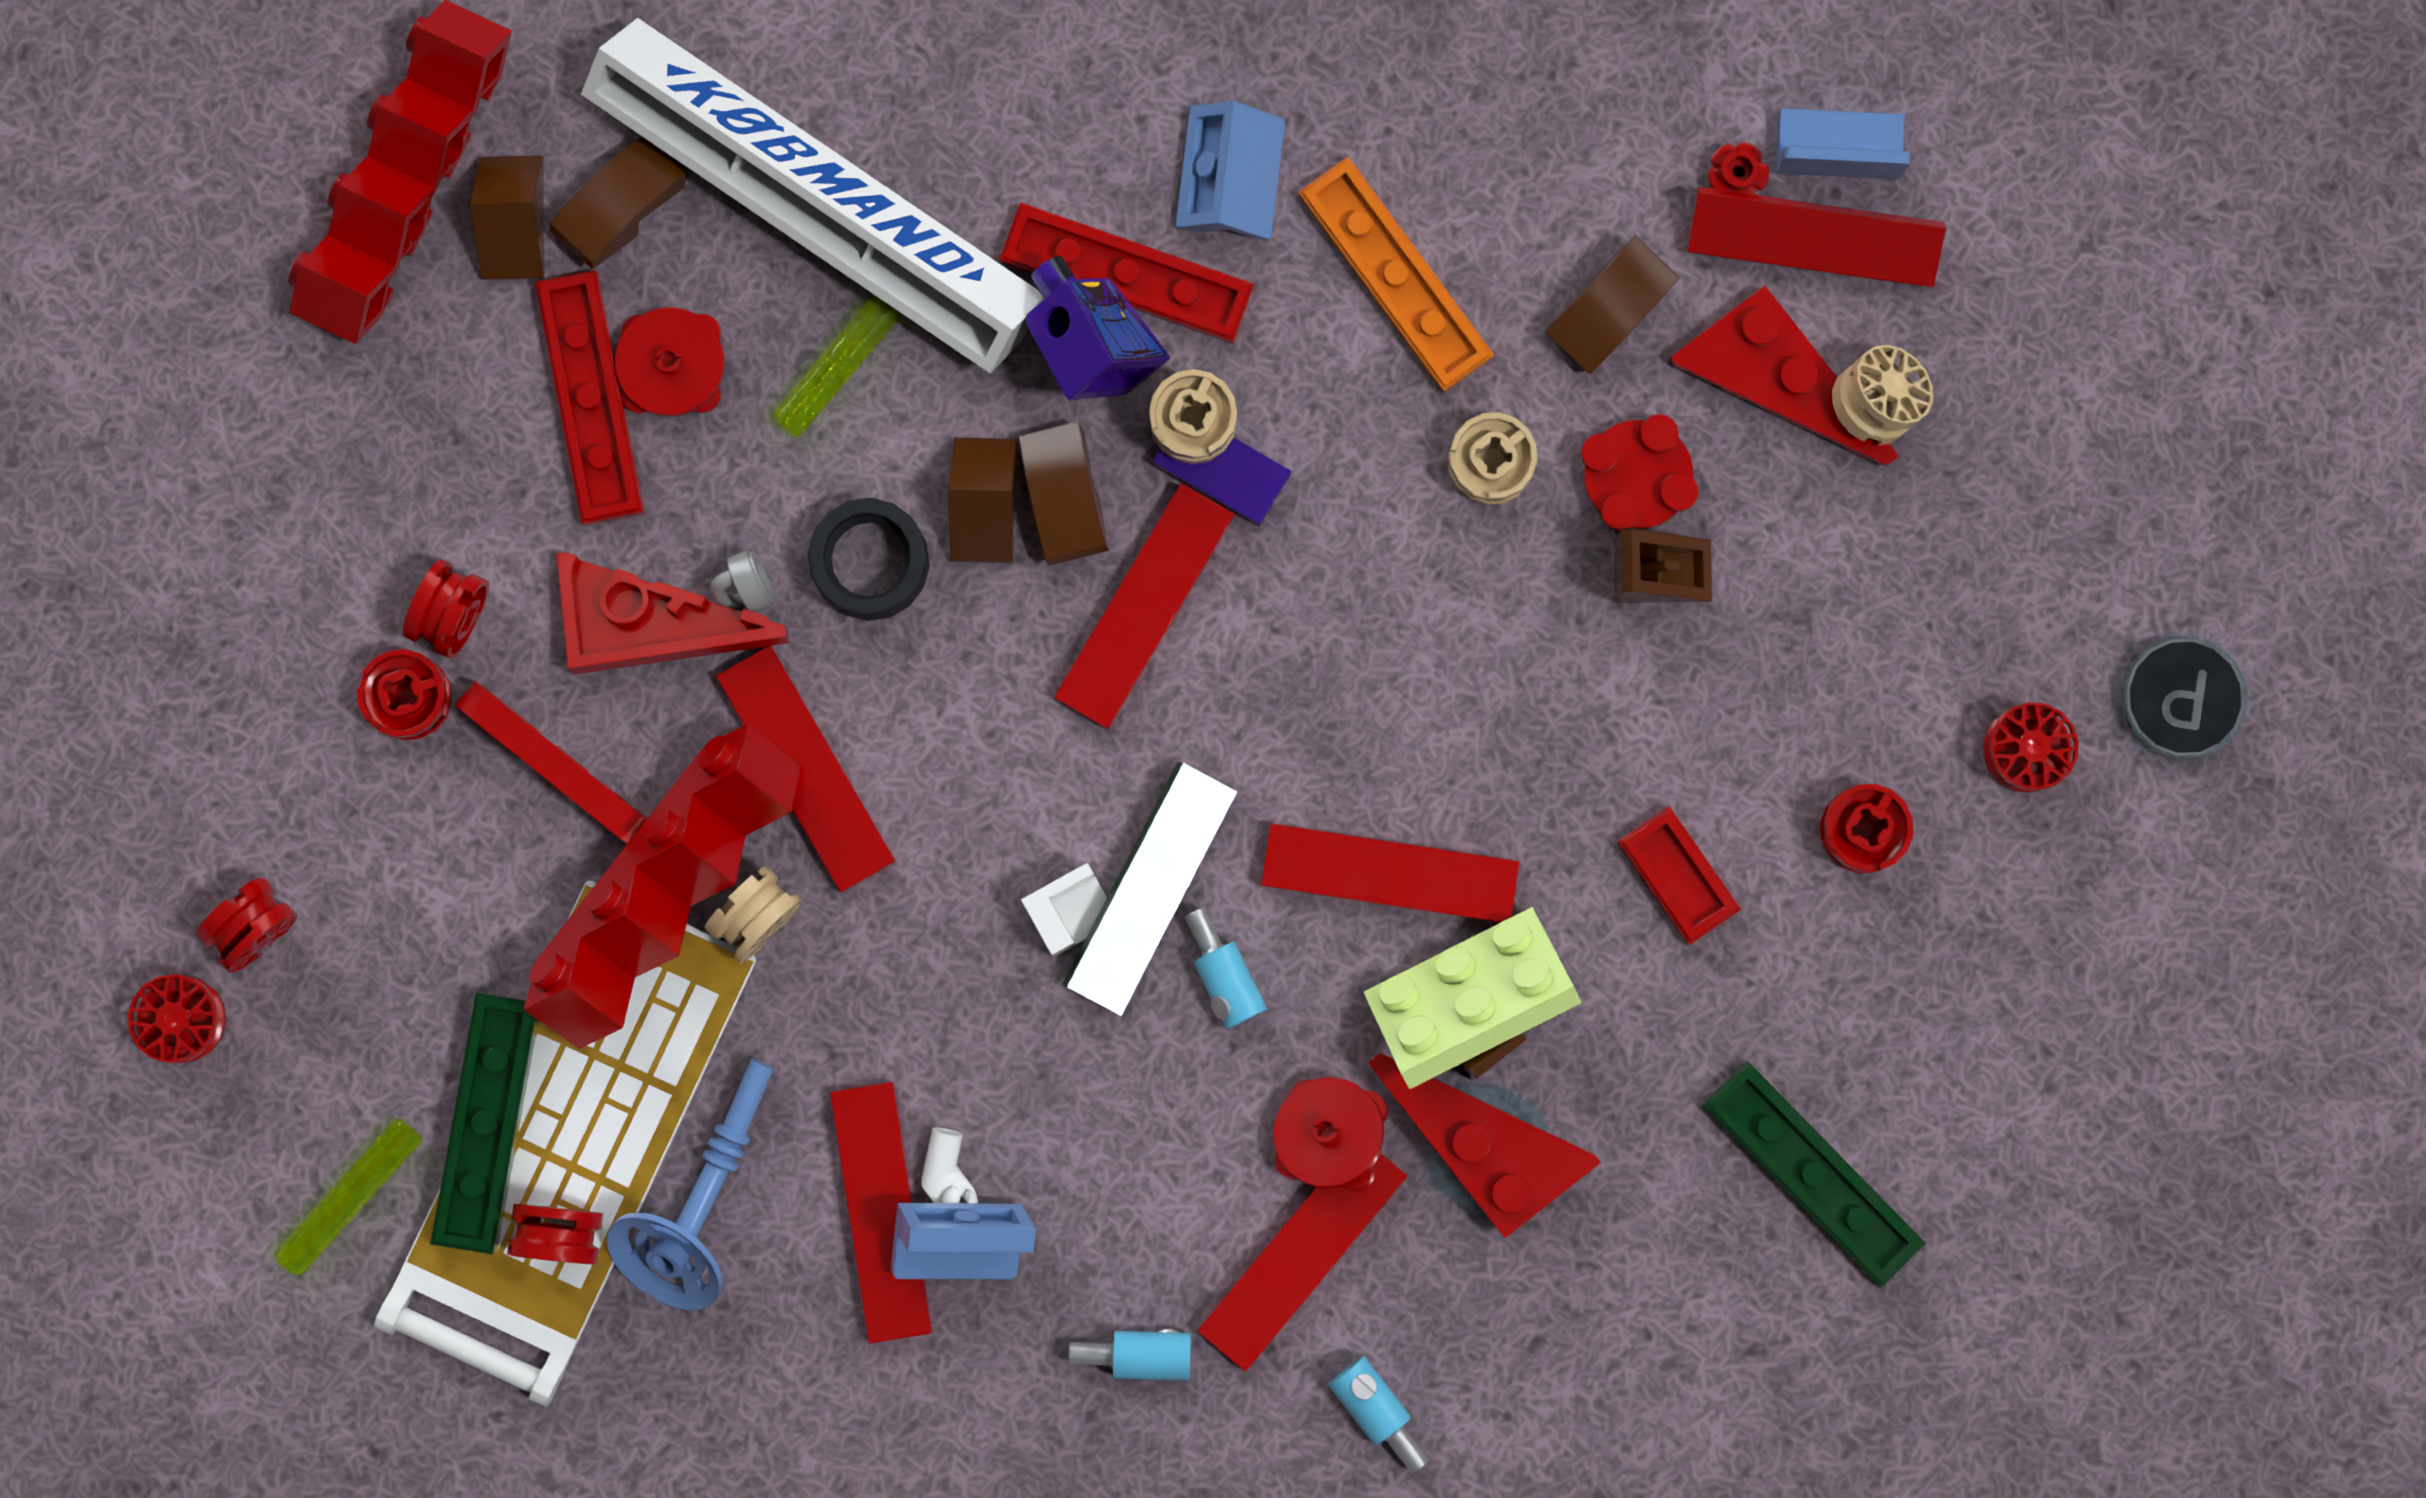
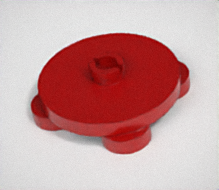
(670, 362)
(1638, 473)
(1330, 1134)

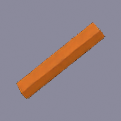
(1395, 275)

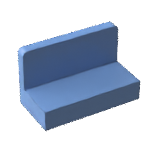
(1841, 144)
(1230, 170)
(960, 1240)

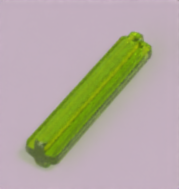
(836, 366)
(348, 1197)

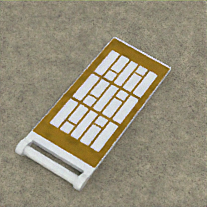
(585, 1142)

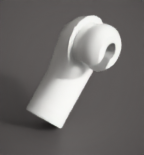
(941, 1175)

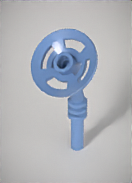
(679, 1240)

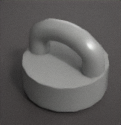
(750, 581)

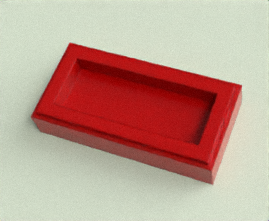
(1678, 876)

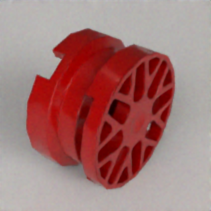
(445, 608)
(404, 694)
(2030, 747)
(1866, 828)
(246, 925)
(177, 1019)
(555, 1241)

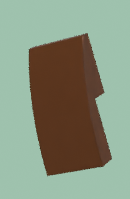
(612, 203)
(1612, 304)
(1063, 493)

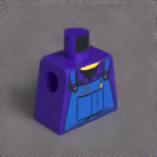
(1091, 334)

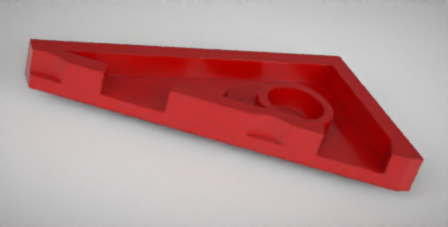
(1769, 362)
(629, 622)
(1494, 1155)

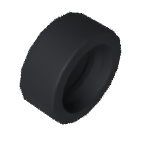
(862, 512)

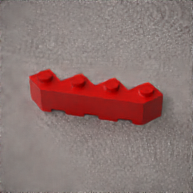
(389, 194)
(644, 898)

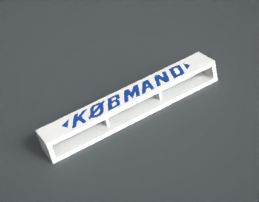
(811, 194)

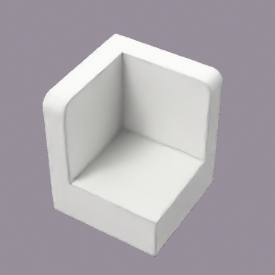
(1066, 909)

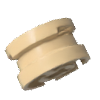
(1879, 398)
(1193, 416)
(1492, 458)
(753, 914)

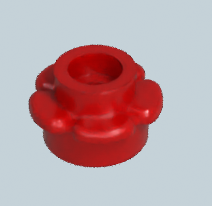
(1744, 156)

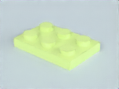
(1471, 997)

